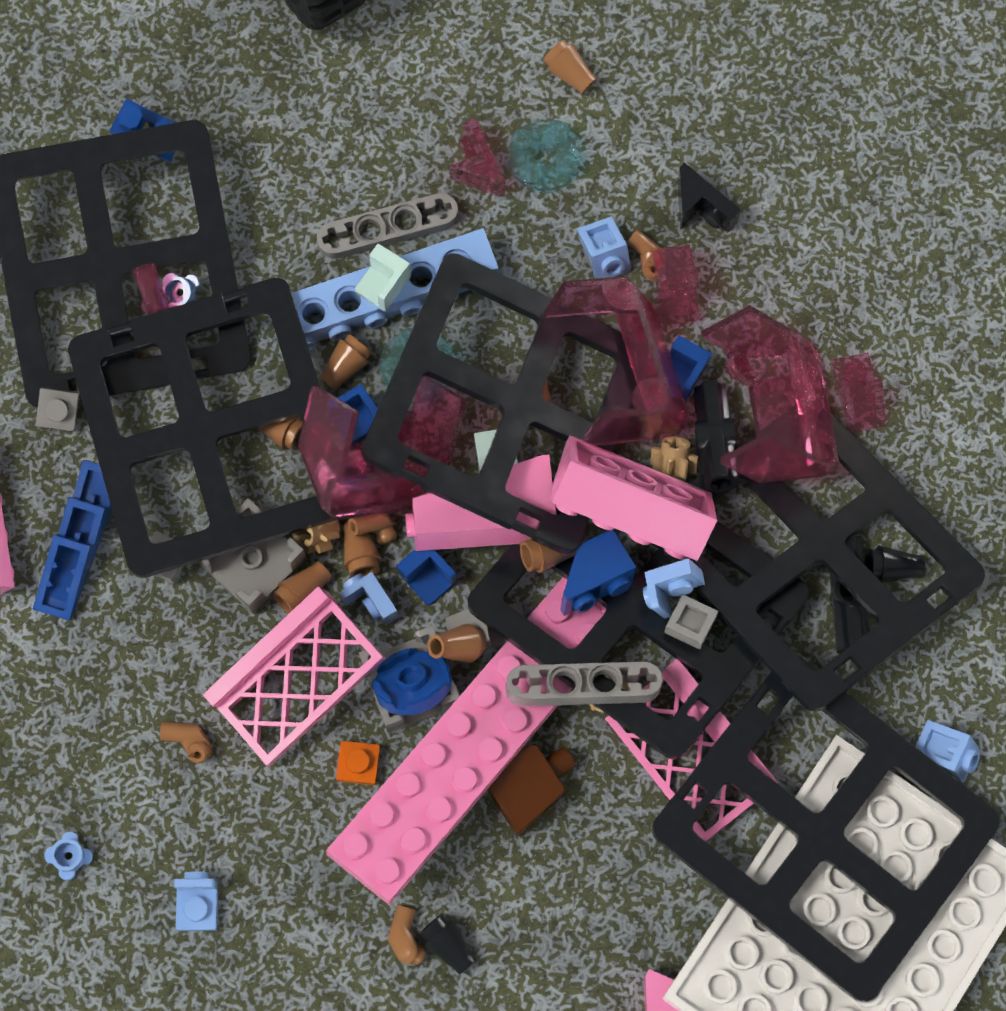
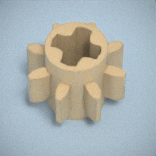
(674, 458)
(318, 537)

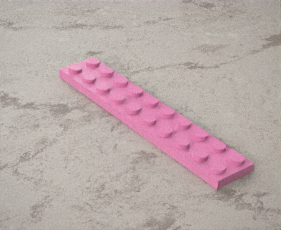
(453, 763)

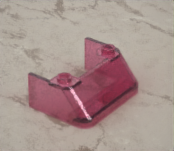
(658, 395)
(785, 397)
(341, 476)

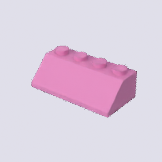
(633, 499)

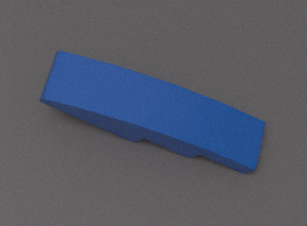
(74, 545)

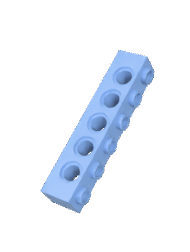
(332, 294)

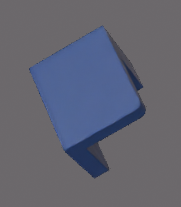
(689, 363)
(360, 401)
(427, 574)

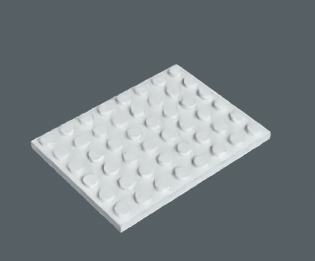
(905, 833)

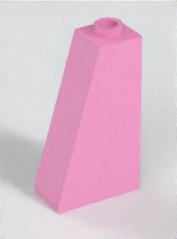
(444, 525)

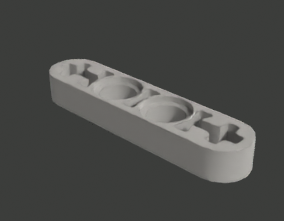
(385, 220)
(584, 690)

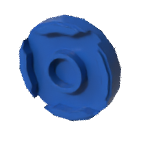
(411, 682)

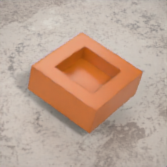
(358, 763)

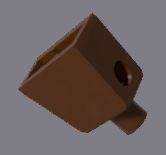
(530, 786)

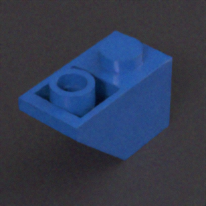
(597, 570)

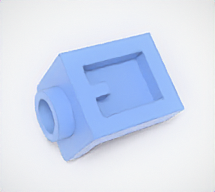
(605, 248)
(670, 580)
(377, 601)
(949, 749)
(196, 902)

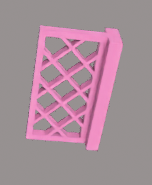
(267, 656)
(683, 685)

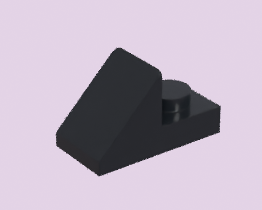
(697, 195)

